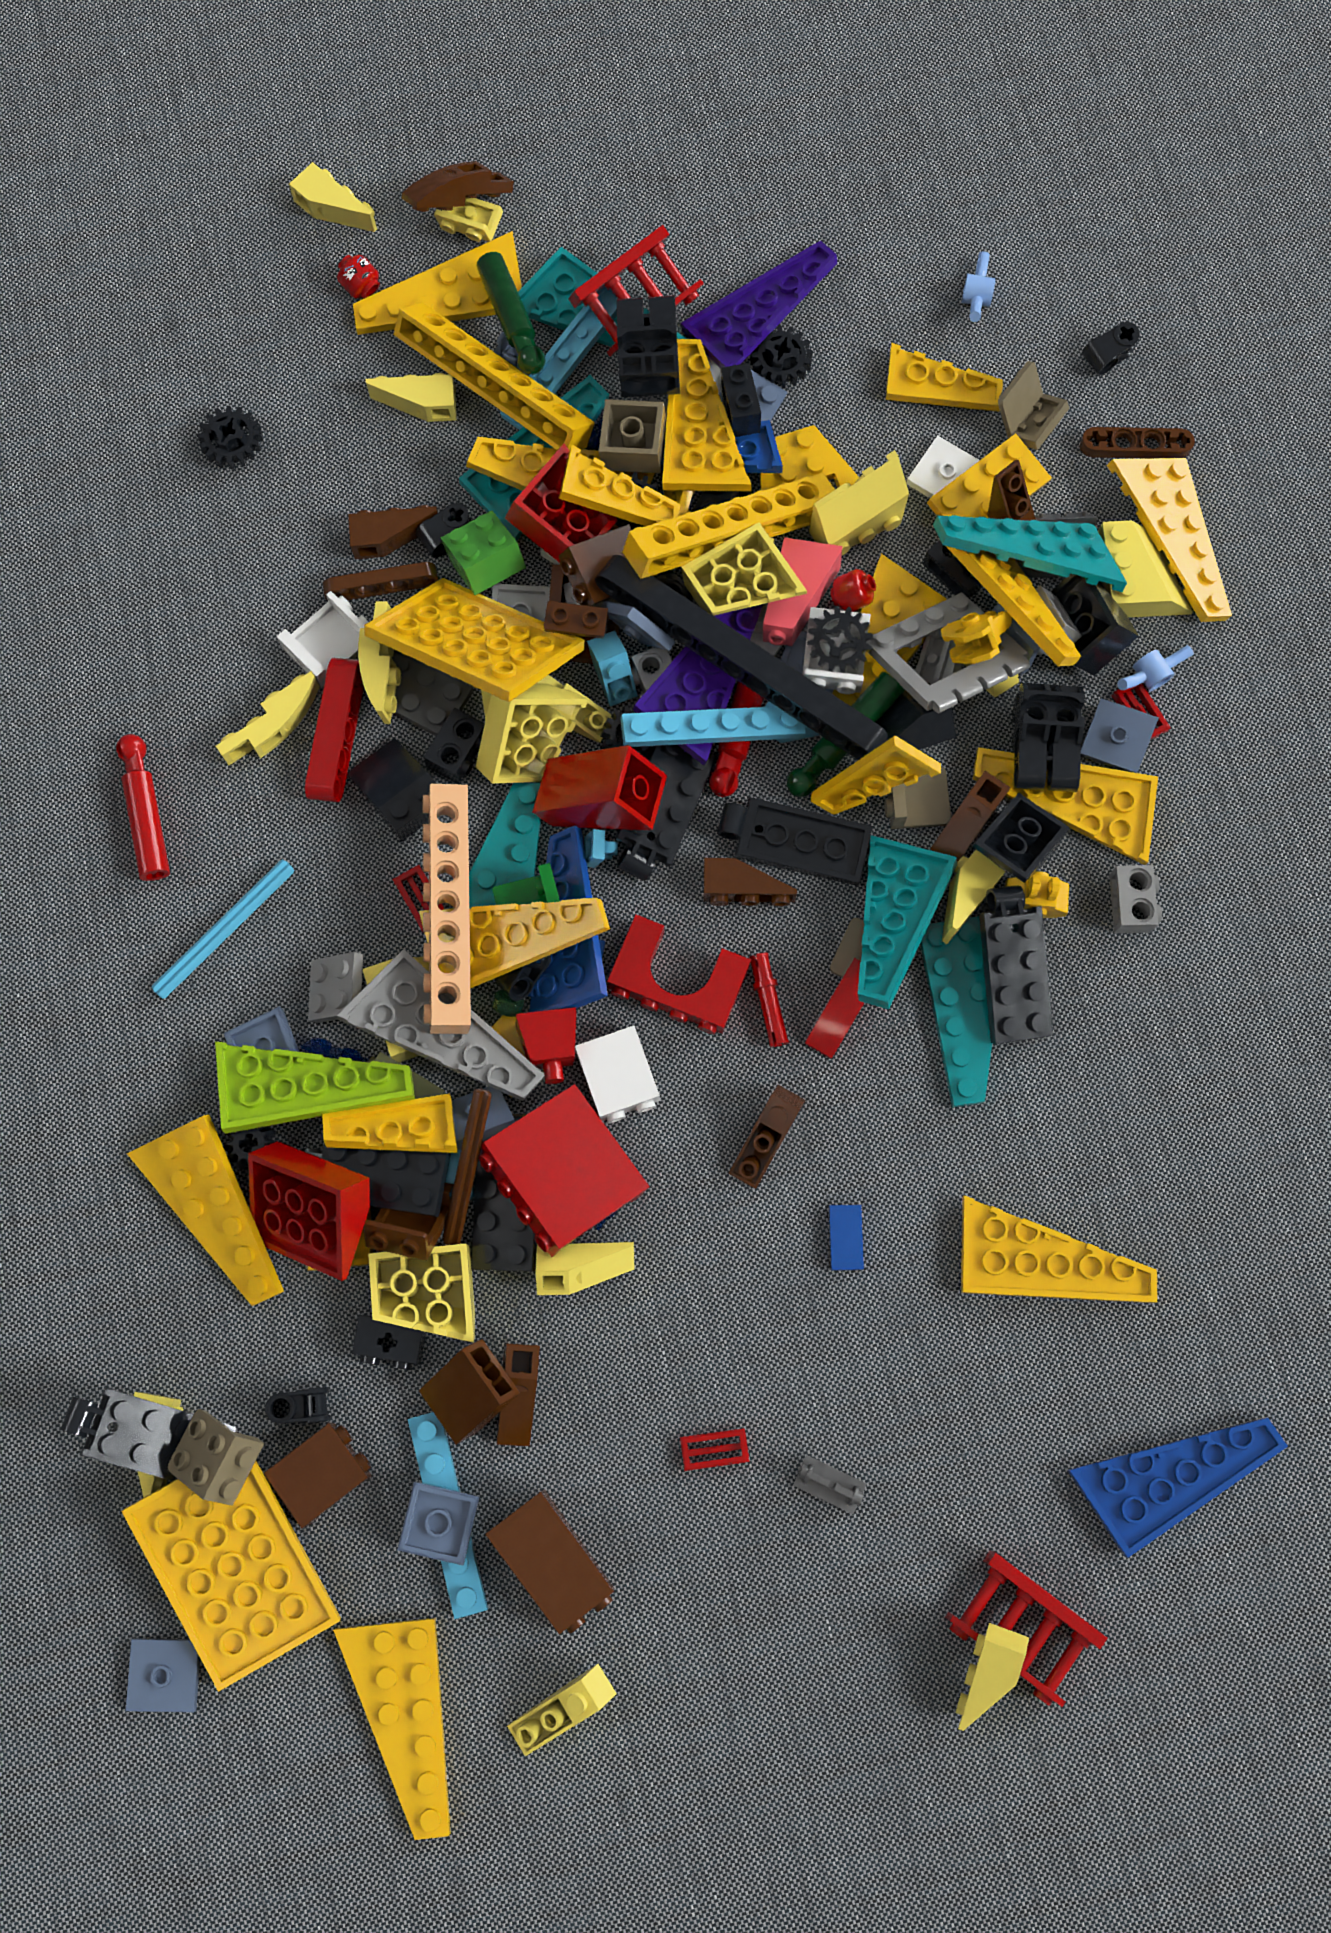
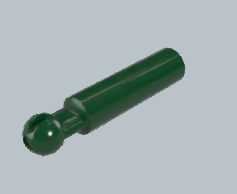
(510, 311)
(826, 755)

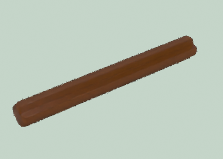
(467, 1166)

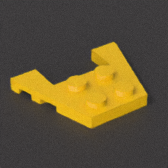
(807, 454)

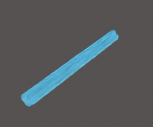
(222, 929)

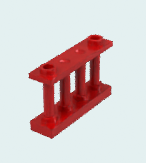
(632, 262)
(1054, 1614)

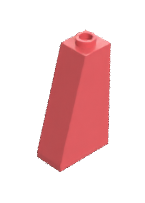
(816, 568)

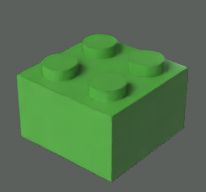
(483, 552)

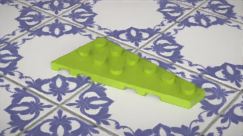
(290, 1086)

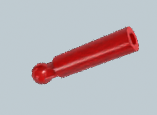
(725, 779)
(142, 810)

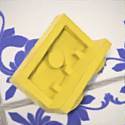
(475, 219)

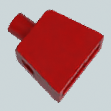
(548, 1040)

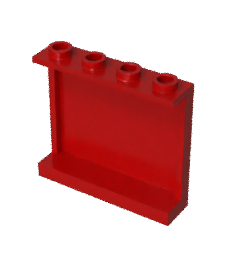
(561, 1170)

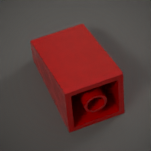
(601, 790)

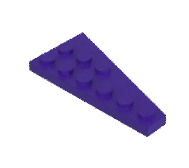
(749, 314)
(695, 682)

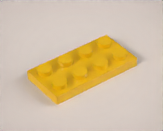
(971, 491)

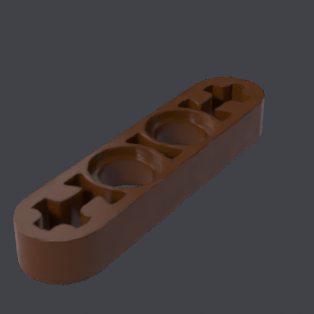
(1137, 446)
(382, 581)

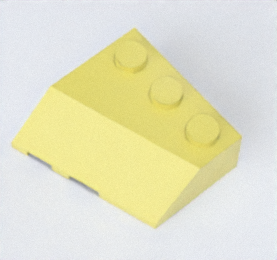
(862, 510)
(741, 574)
(1150, 584)
(526, 733)
(425, 1294)

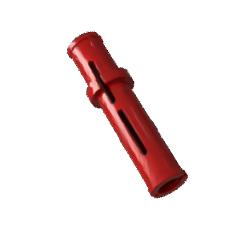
(768, 997)

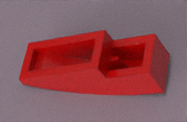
(838, 1014)

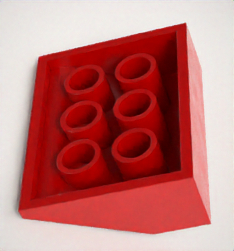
(308, 1207)

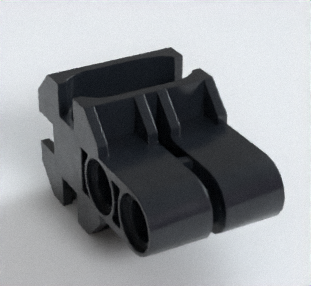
(647, 347)
(1050, 742)

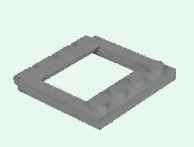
(958, 685)

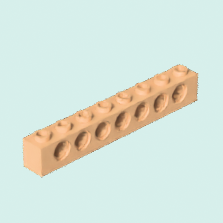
(453, 802)

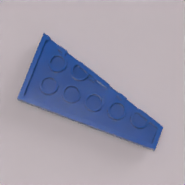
(576, 972)
(1160, 1486)

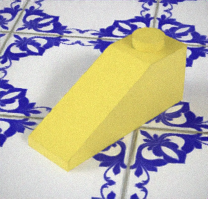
(968, 890)

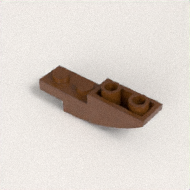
(454, 183)

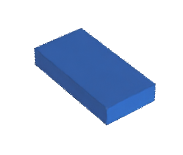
(846, 1237)

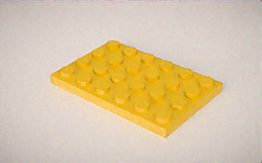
(474, 639)
(232, 1574)

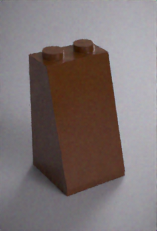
(551, 1563)

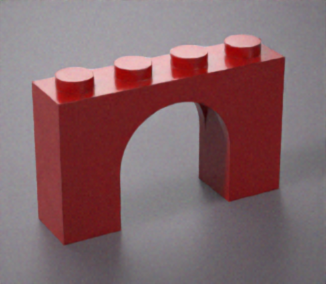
(707, 1007)

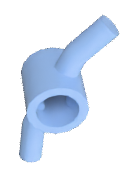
(978, 288)
(1154, 669)

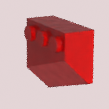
(553, 521)

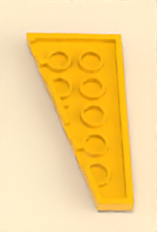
(698, 435)
(519, 463)
(1022, 602)

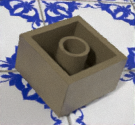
(633, 435)

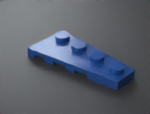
(758, 451)

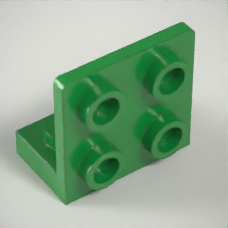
(528, 890)

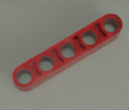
(334, 731)

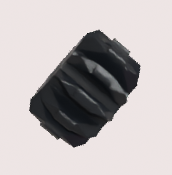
(243, 1138)

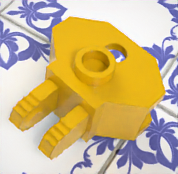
(976, 636)
(1044, 892)

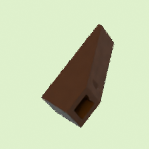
(1010, 495)
(385, 531)
(971, 816)
(736, 881)
(766, 1136)
(517, 1417)

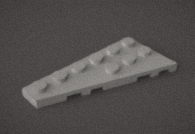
(394, 1009)

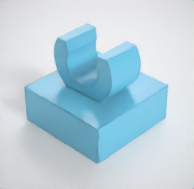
(597, 848)

